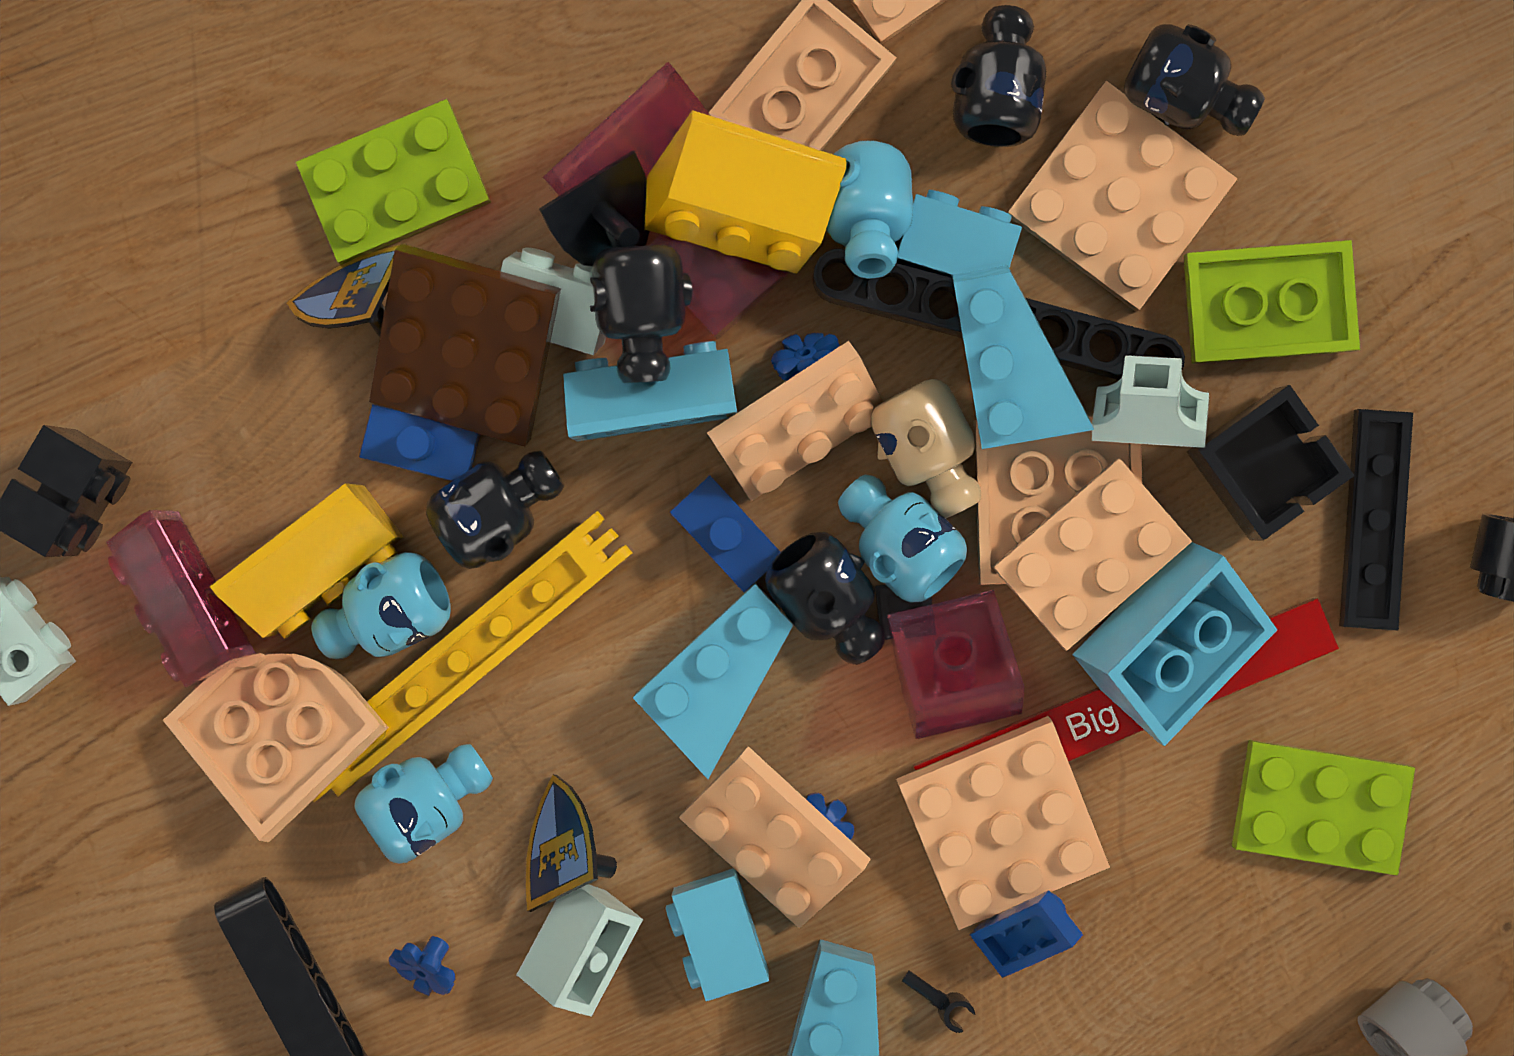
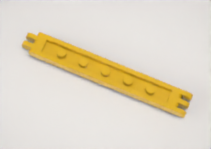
(485, 641)

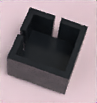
(1262, 463)
(76, 487)

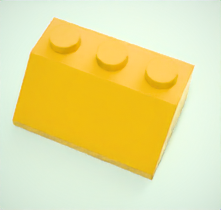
(743, 192)
(309, 562)

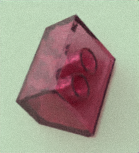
(640, 124)
(175, 597)

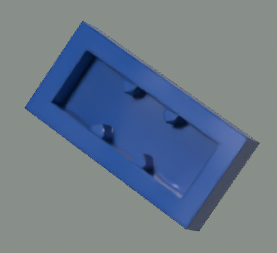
(418, 444)
(726, 533)
(1026, 934)

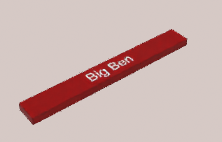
(1096, 721)

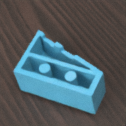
(1011, 366)
(715, 677)
(838, 1005)

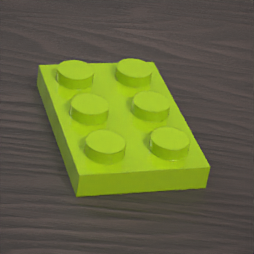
(393, 182)
(1271, 301)
(1323, 807)

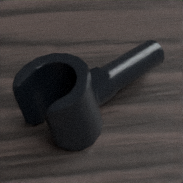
(942, 1001)

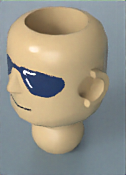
(928, 441)

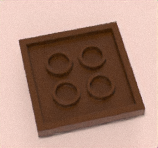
(464, 344)

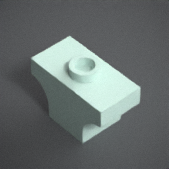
(1151, 406)

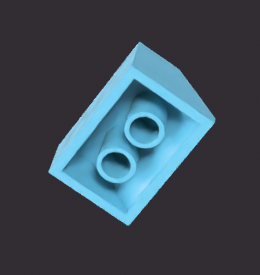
(693, 393)
(1176, 641)

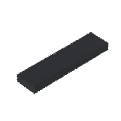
(1376, 519)

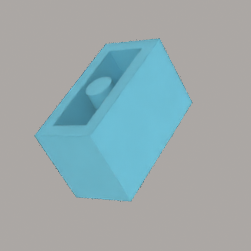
(955, 239)
(718, 934)

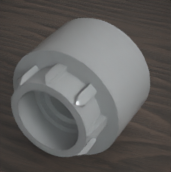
(1417, 1021)

